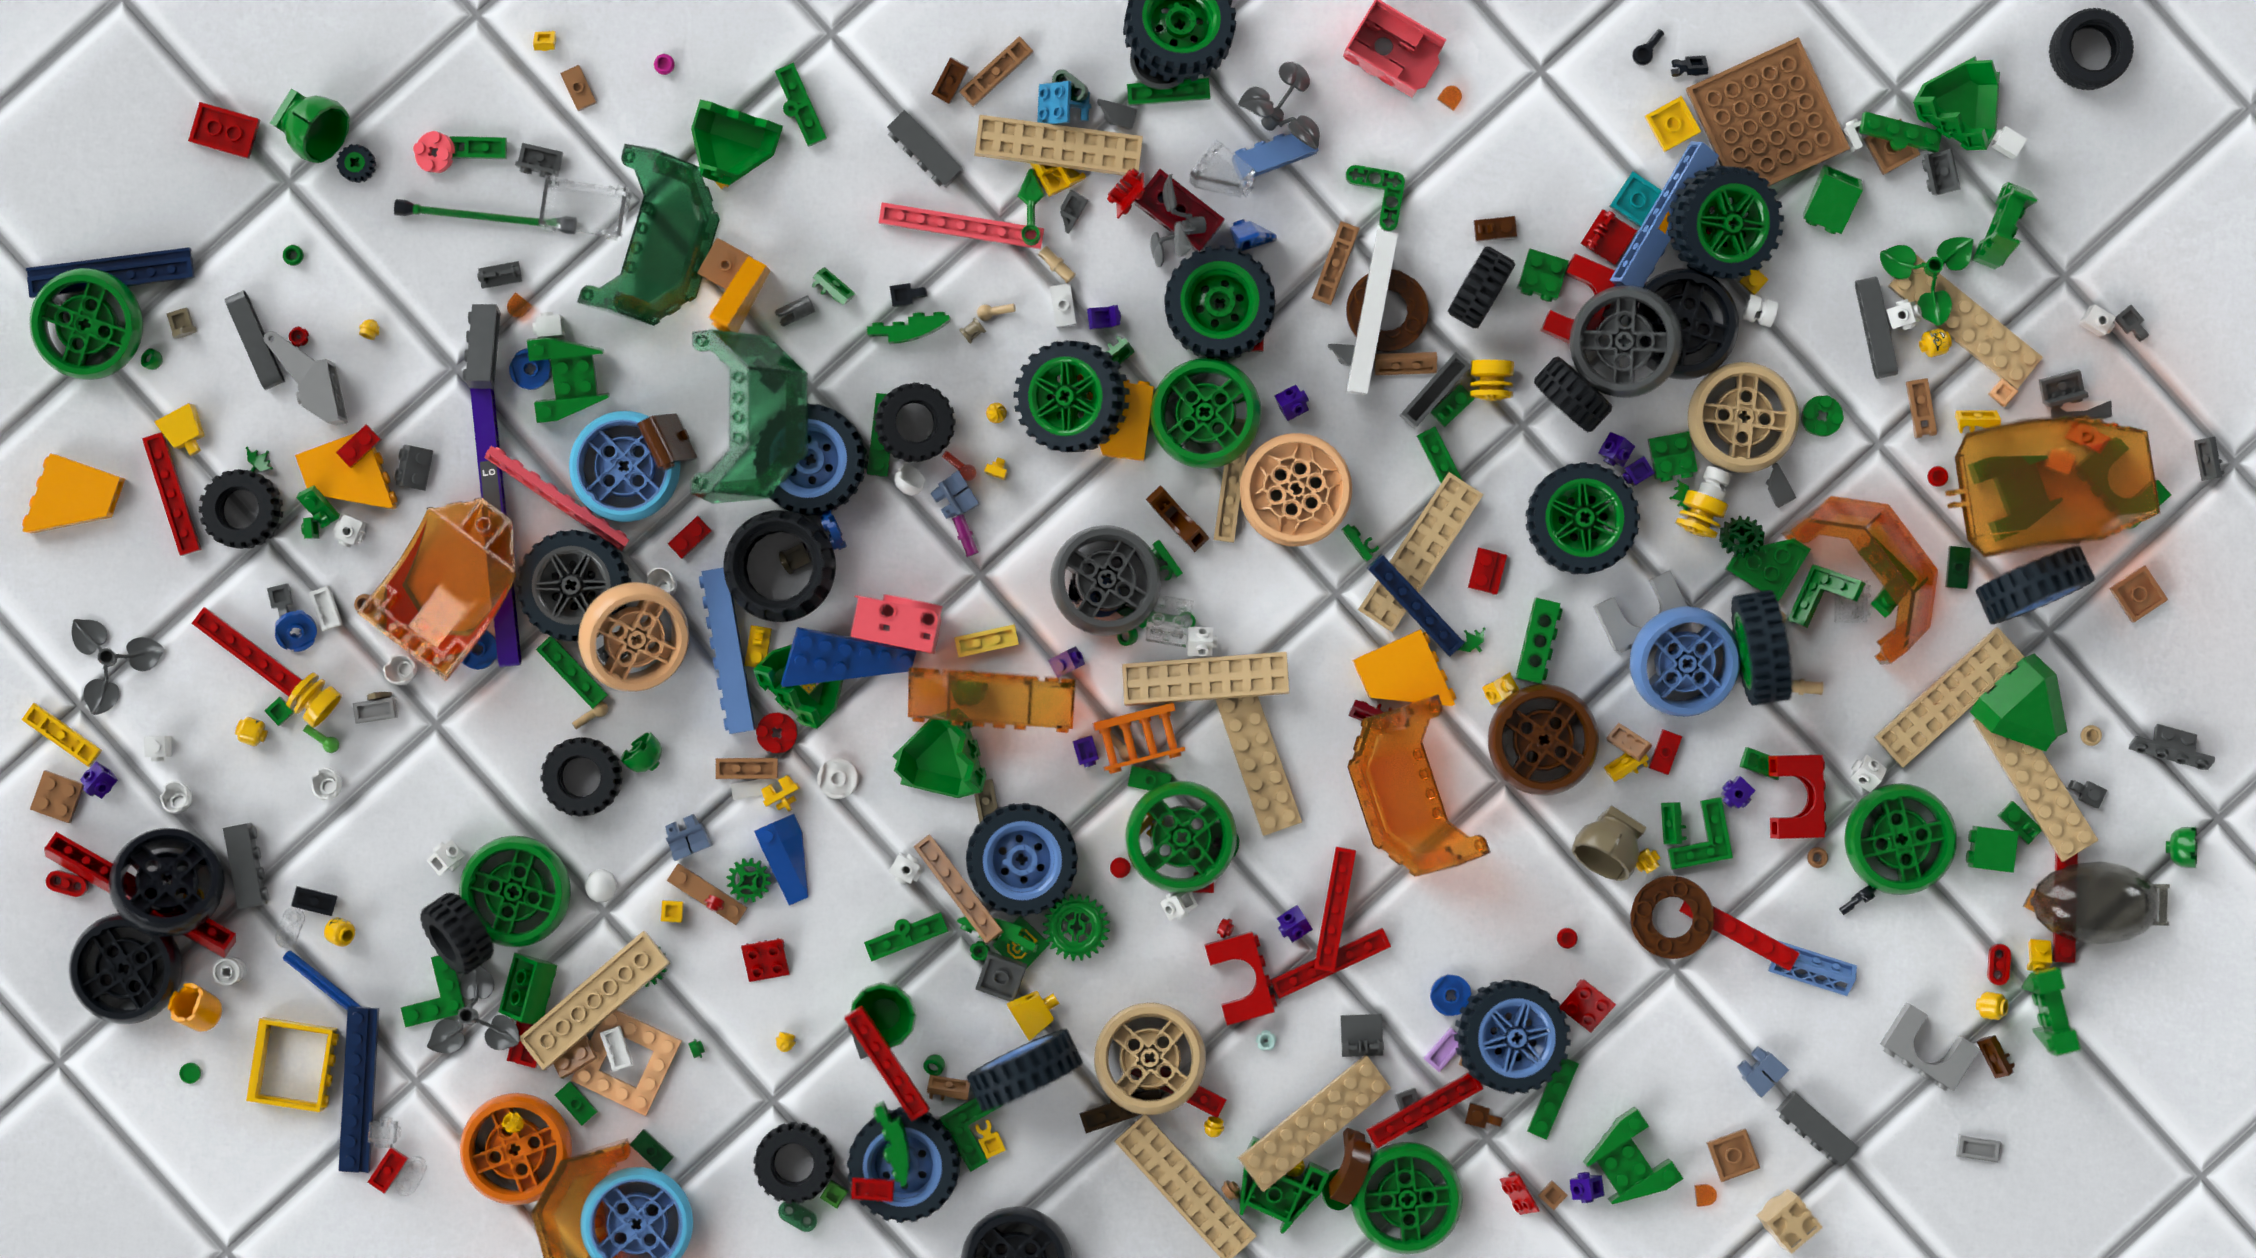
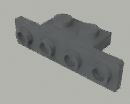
(2174, 746)

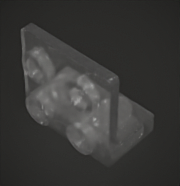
(1853, 612)
(1170, 621)

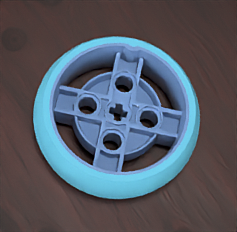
(598, 492)
(608, 1191)

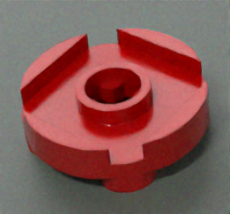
(775, 744)

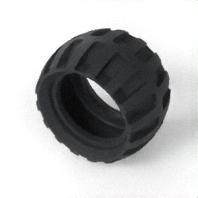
(737, 557)

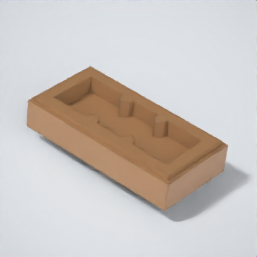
(578, 88)
(1629, 742)

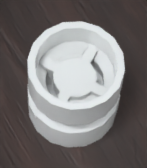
(1760, 310)
(1715, 482)
(229, 971)

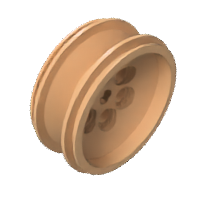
(1270, 516)

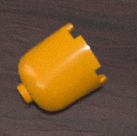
(195, 1008)

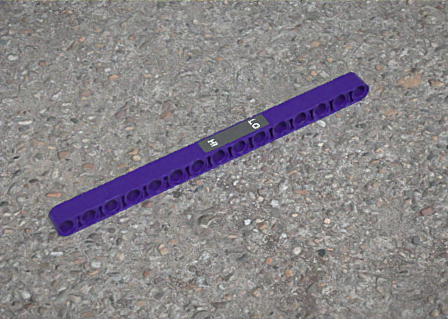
(493, 492)

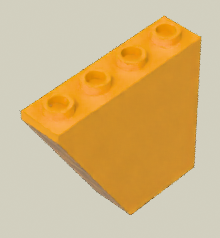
(739, 296)
(1132, 434)
(361, 484)
(71, 495)
(1404, 671)

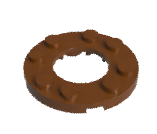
(1416, 316)
(1643, 910)

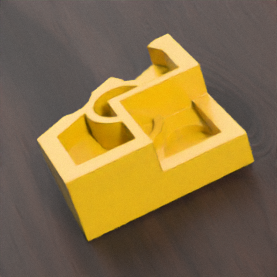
(1056, 178)

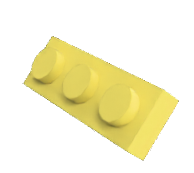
(986, 641)

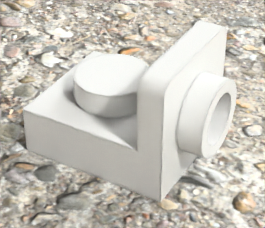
(1852, 136)

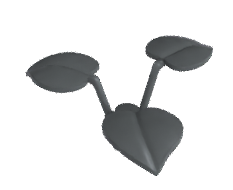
(1258, 102)
(1191, 225)
(88, 637)
(501, 1032)

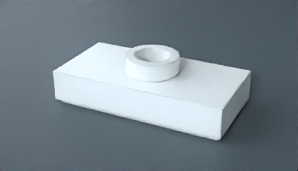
(1063, 305)
(325, 608)
(616, 1048)

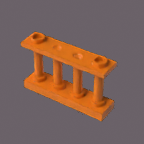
(1144, 717)

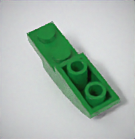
(917, 327)
(1010, 934)
(898, 1150)

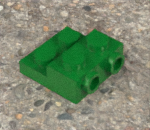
(1542, 275)
(1672, 456)

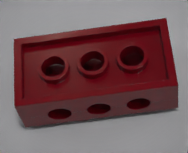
(1185, 200)

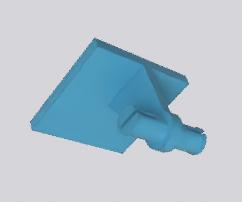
(1055, 103)

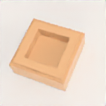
(2003, 392)

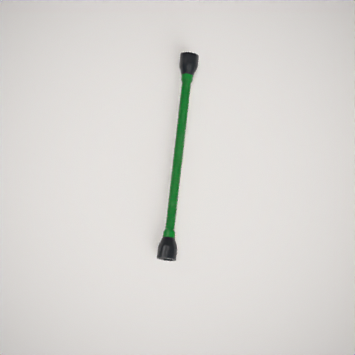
(406, 208)

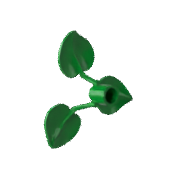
(1953, 252)

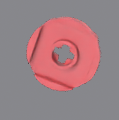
(424, 148)

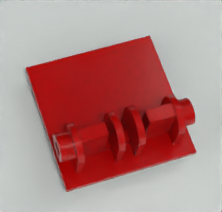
(1125, 197)
(1608, 236)
(765, 959)
(1587, 1005)
(1518, 1193)

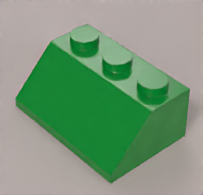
(527, 988)

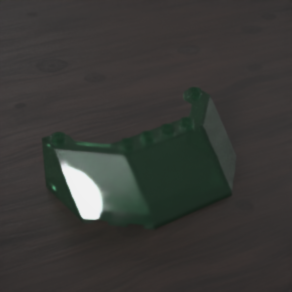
(667, 241)
(764, 417)

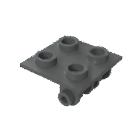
(1362, 1035)

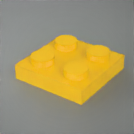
(1672, 124)

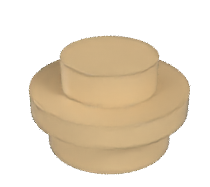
(2091, 735)

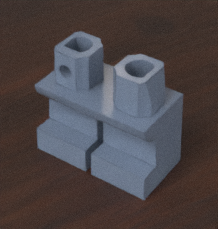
(951, 487)
(680, 841)
(1755, 1077)

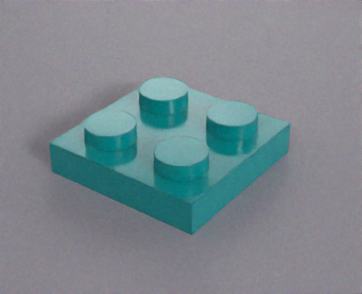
(1635, 199)

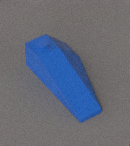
(1250, 235)
(785, 854)

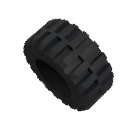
(1481, 287)
(1572, 394)
(941, 414)
(215, 499)
(553, 776)
(456, 933)
(778, 1186)

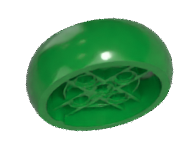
(74, 359)
(1177, 437)
(1201, 838)
(526, 853)
(1890, 855)
(1419, 1182)

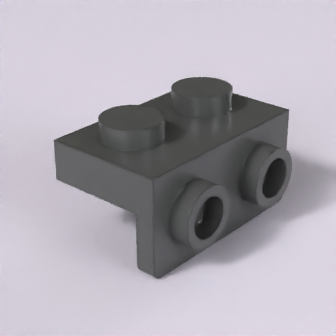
(539, 160)
(1941, 172)
(2062, 389)
(413, 467)

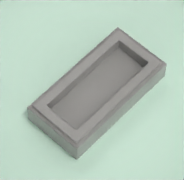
(375, 710)
(1978, 1148)

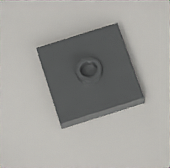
(1001, 976)

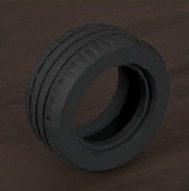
(2112, 28)

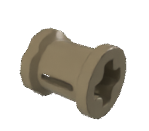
(972, 330)

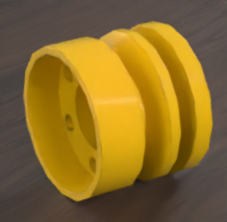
(1492, 379)
(1701, 514)
(309, 696)

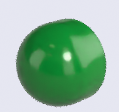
(155, 361)
(1133, 636)
(936, 1060)

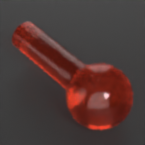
(967, 471)

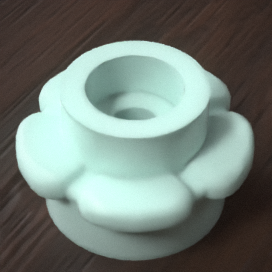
(1266, 1035)

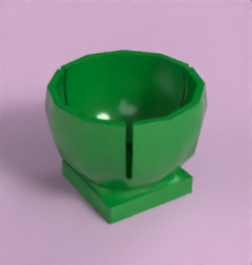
(312, 125)
(889, 1010)

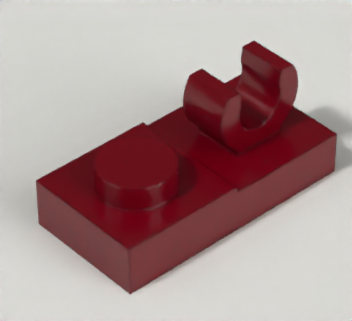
(1363, 710)

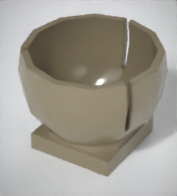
(1609, 845)

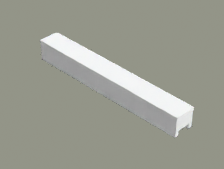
(1372, 312)

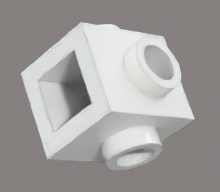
(1899, 319)
(342, 531)
(1201, 641)
(1867, 773)
(445, 857)
(898, 869)
(1178, 905)

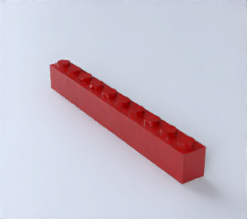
(97, 871)

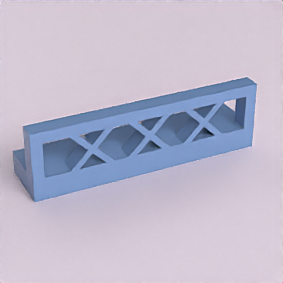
(1816, 965)

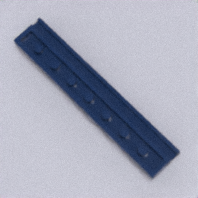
(130, 269)
(358, 1088)

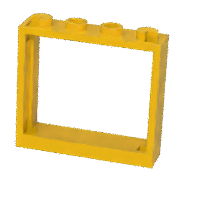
(259, 1059)

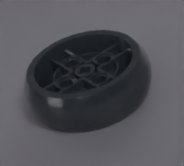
(1692, 341)
(194, 908)
(146, 1000)
(1045, 1233)

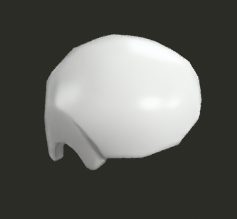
(909, 480)
(663, 579)
(400, 669)
(326, 784)
(176, 797)
(600, 885)

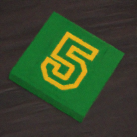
(1012, 950)

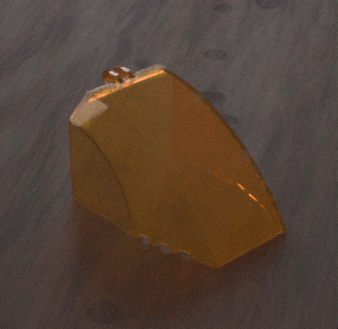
(2052, 483)

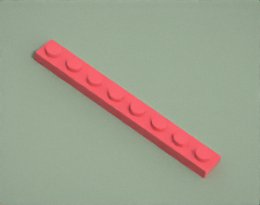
(956, 225)
(552, 495)

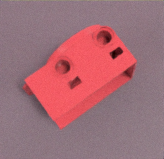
(1413, 50)
(906, 619)

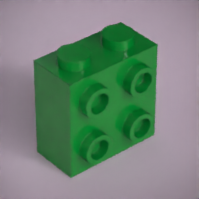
(1992, 849)

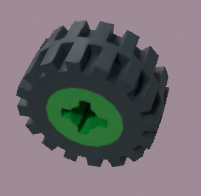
(363, 164)

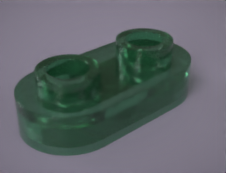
(797, 1217)

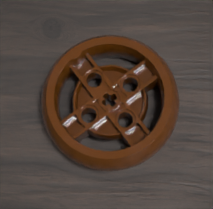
(1564, 709)

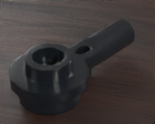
(1643, 53)
(1073, 594)
(1865, 895)

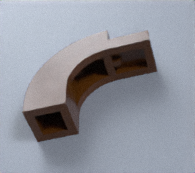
(1177, 519)
(1353, 1168)

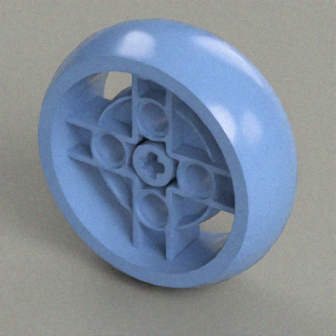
(1657, 688)

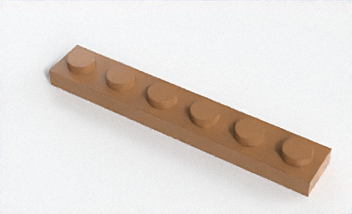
(958, 889)

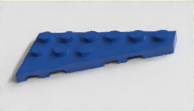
(833, 657)

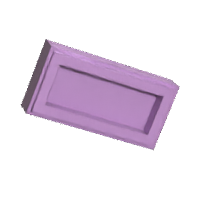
(1442, 1051)

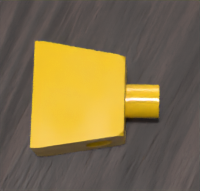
(182, 428)
(1033, 1012)

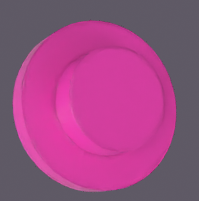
(664, 64)

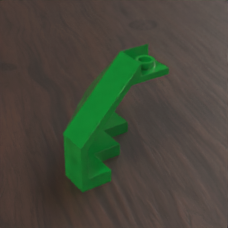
(1962, 103)
(731, 141)
(2024, 705)
(810, 709)
(941, 760)

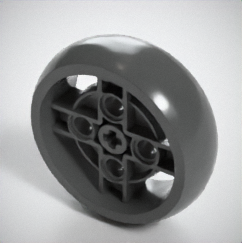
(1640, 327)
(1073, 560)

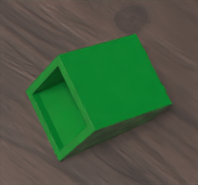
(1832, 200)

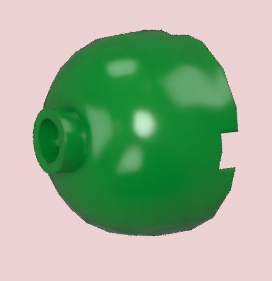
(643, 754)
(2183, 847)

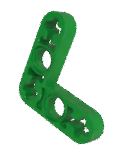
(1389, 191)

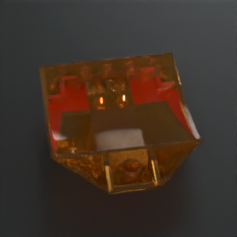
(446, 584)

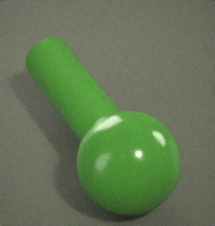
(330, 744)

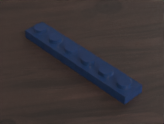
(1415, 605)

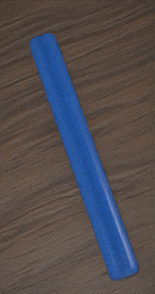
(319, 980)

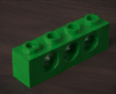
(1553, 612)

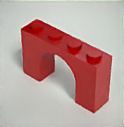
(1594, 276)
(1810, 820)
(1259, 1000)

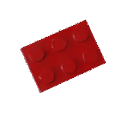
(224, 130)

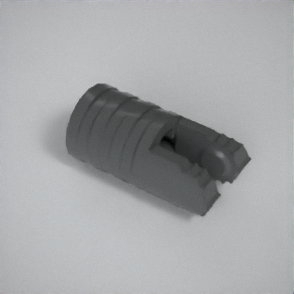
(800, 309)

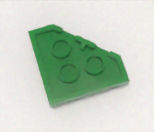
(1771, 566)

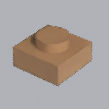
(1552, 1195)

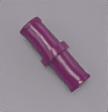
(965, 535)

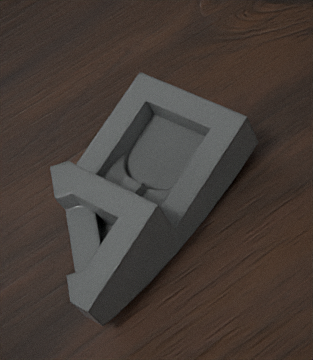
(1118, 114)
(1072, 209)
(1343, 352)
(1779, 487)

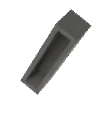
(924, 149)
(482, 346)
(1435, 390)
(245, 865)
(1817, 1128)

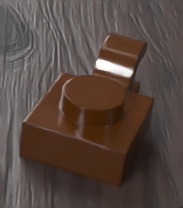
(1479, 1116)

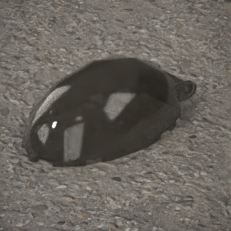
(2099, 903)

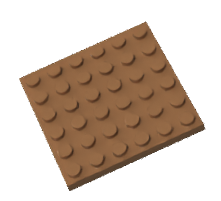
(1769, 114)

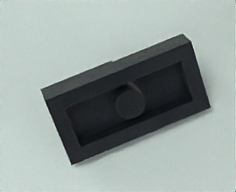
(314, 901)

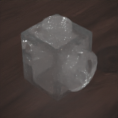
(383, 1132)

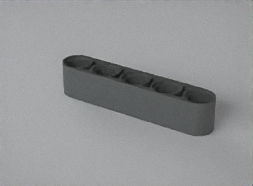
(1876, 327)
(253, 340)

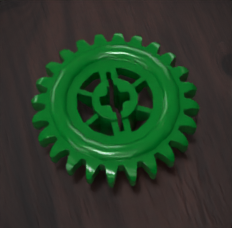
(1075, 947)

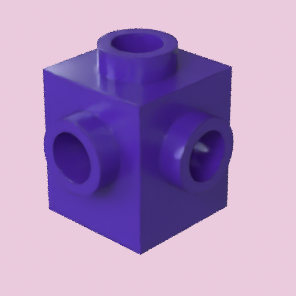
(1292, 402)
(1616, 450)
(98, 780)
(1744, 792)
(1293, 924)
(1586, 1187)

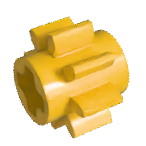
(1647, 860)

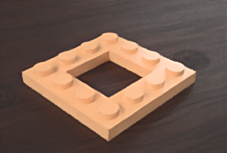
(642, 1096)

